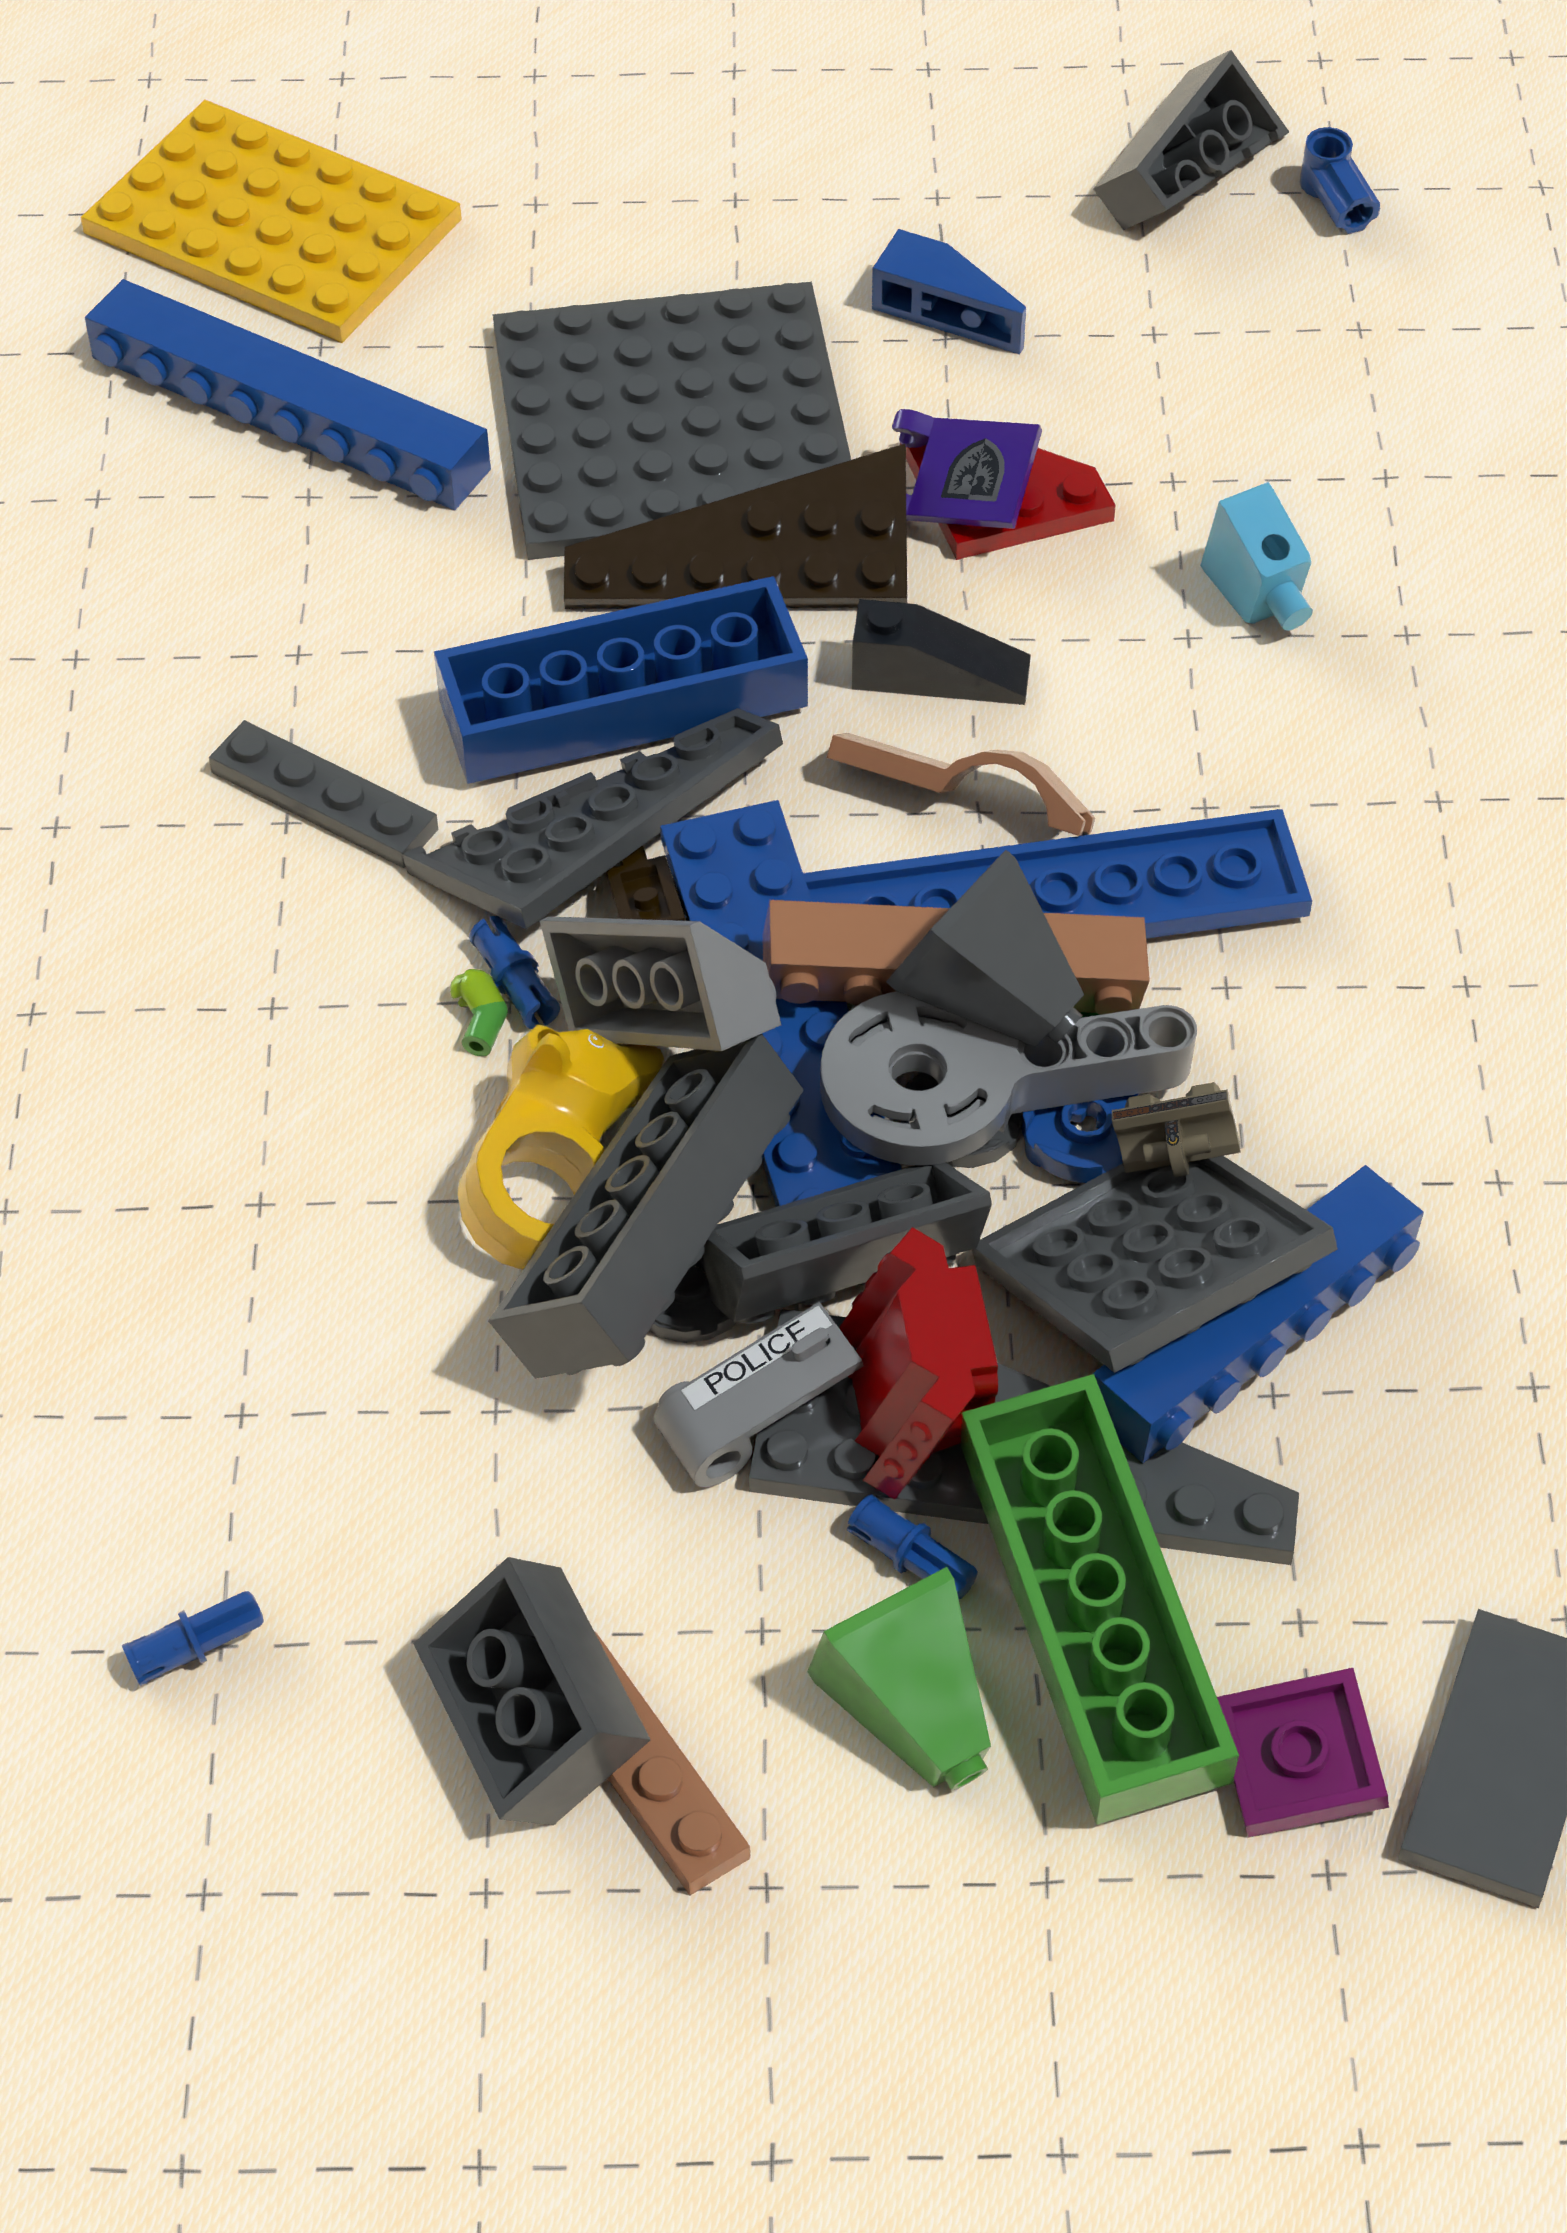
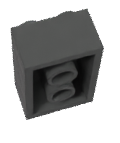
(531, 1692)

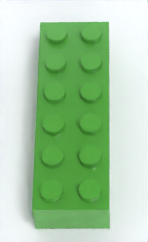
(1097, 1600)

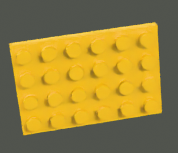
(272, 220)

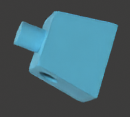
(1258, 558)

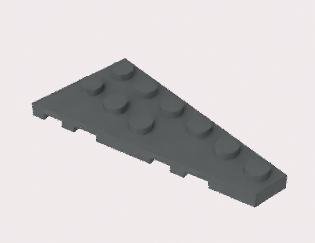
(589, 825)

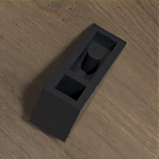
(927, 654)

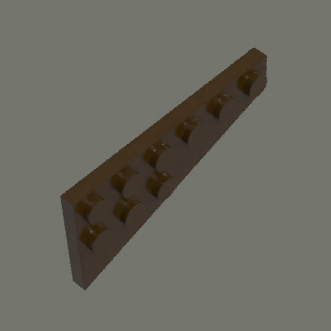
(819, 534)

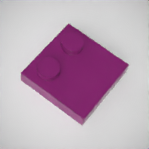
(1303, 1753)

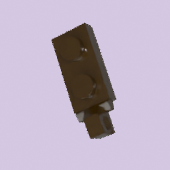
(645, 889)

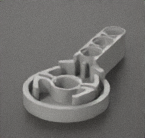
(1092, 1062)

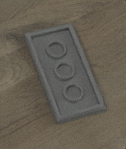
(1498, 1765)

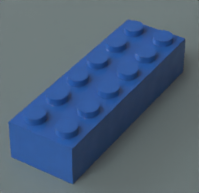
(620, 678)

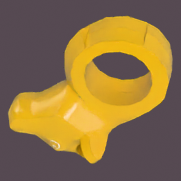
(556, 1108)

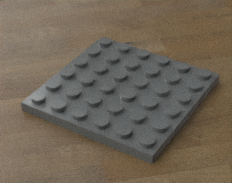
(662, 406)

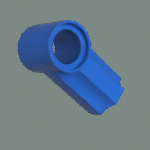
(1336, 180)

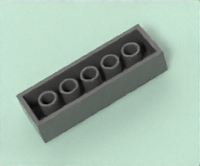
(646, 1209)

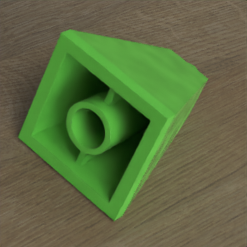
(911, 1680)

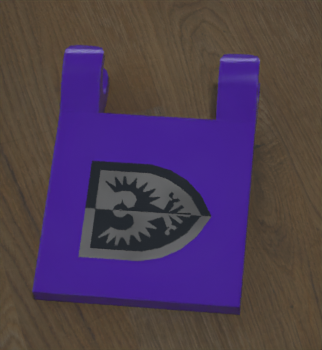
(969, 468)

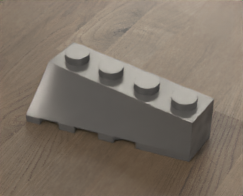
(1192, 138)

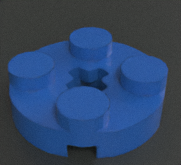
(1069, 1152)

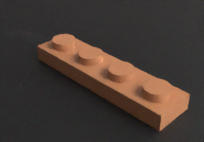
(675, 1803)

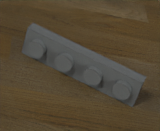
(323, 793)

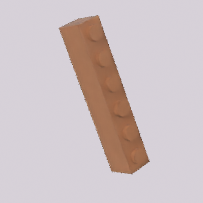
(854, 948)

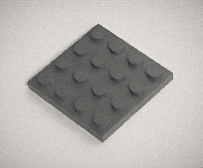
(1152, 1254)

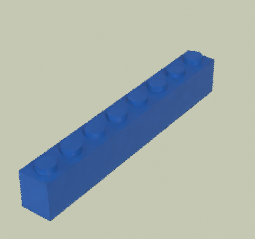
(289, 394)

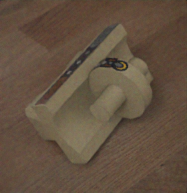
(1176, 1129)

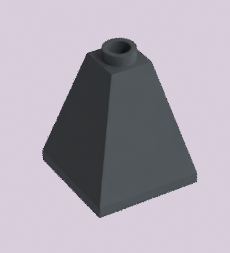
(995, 961)

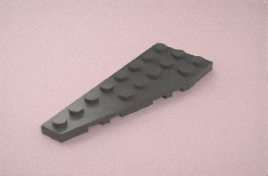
(1187, 1493)

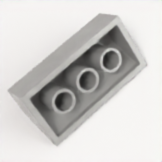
(658, 982)

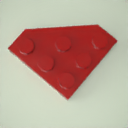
(1057, 500)

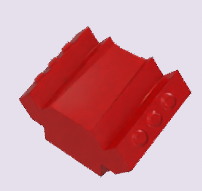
(922, 1358)

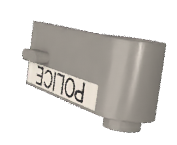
(718, 1411)

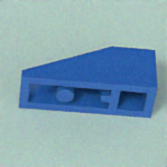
(945, 291)

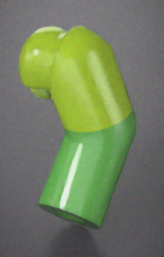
(487, 1006)

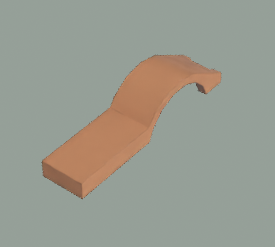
(1062, 806)

